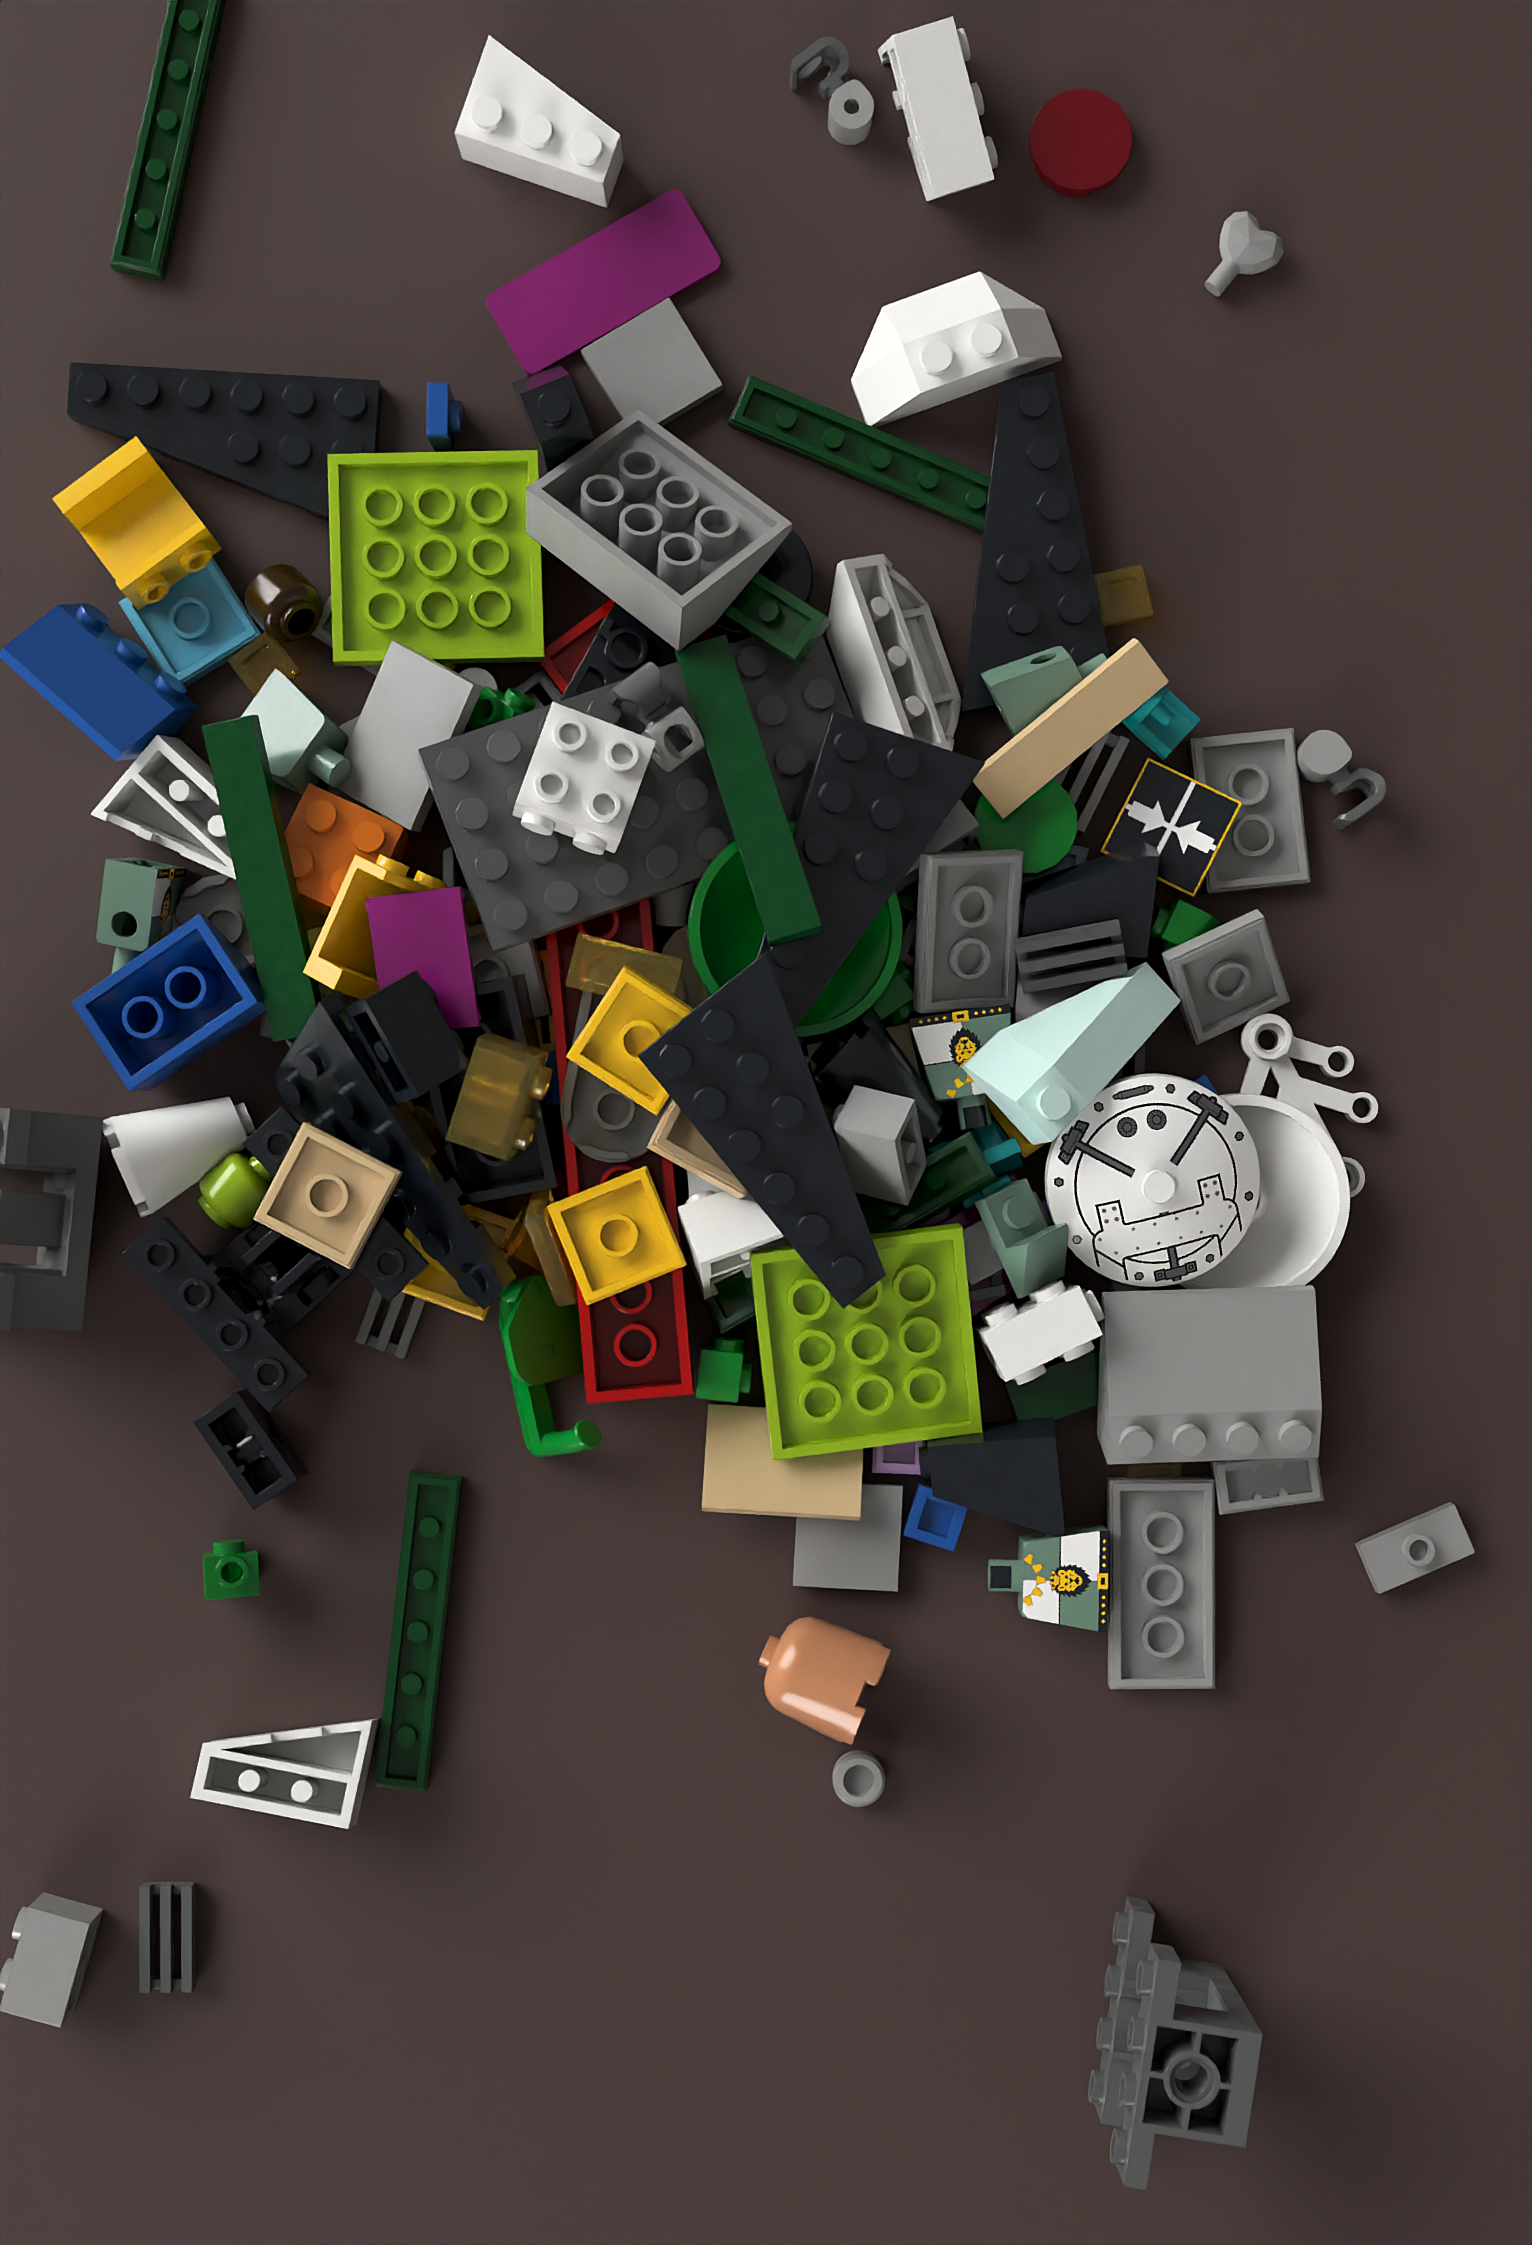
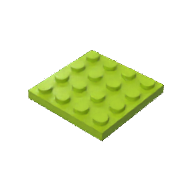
(434, 557)
(882, 1367)

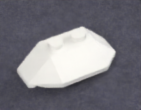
(949, 347)
(891, 653)

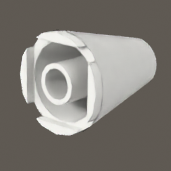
(174, 1147)

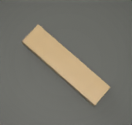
(1069, 727)

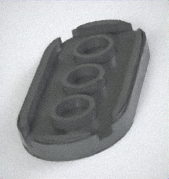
(597, 1115)

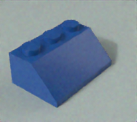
(99, 680)
(171, 1004)

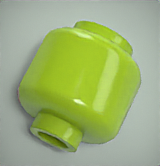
(234, 1190)

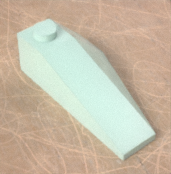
(1065, 1055)

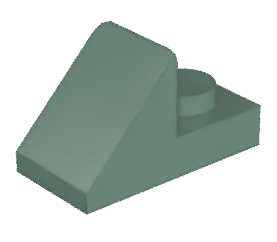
(1024, 1242)

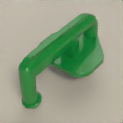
(541, 1347)

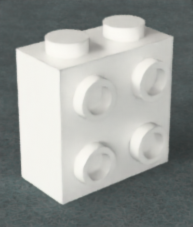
(583, 779)
(1052, 1324)

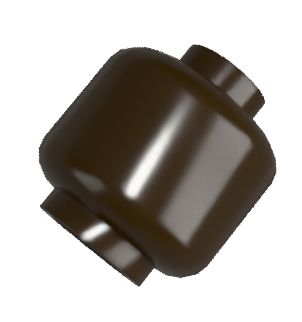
(284, 603)

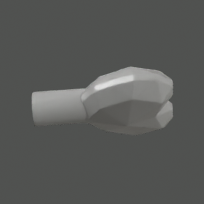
(1243, 251)

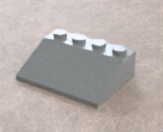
(654, 527)
(1209, 1375)

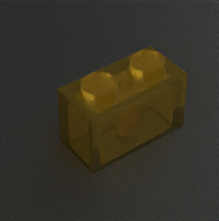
(499, 1096)

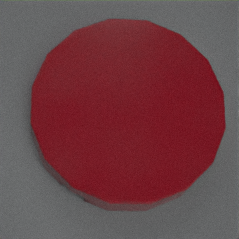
(1080, 142)

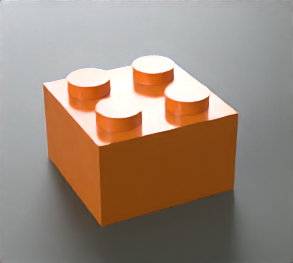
(325, 839)

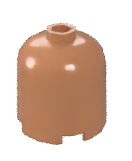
(821, 1674)

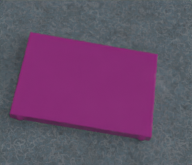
(431, 936)

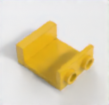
(137, 524)
(344, 948)

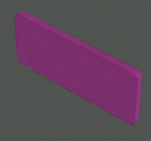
(603, 282)

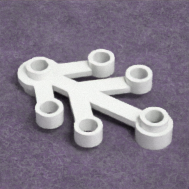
(1297, 1090)

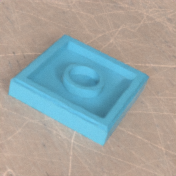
(194, 625)

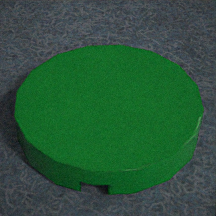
(1038, 827)

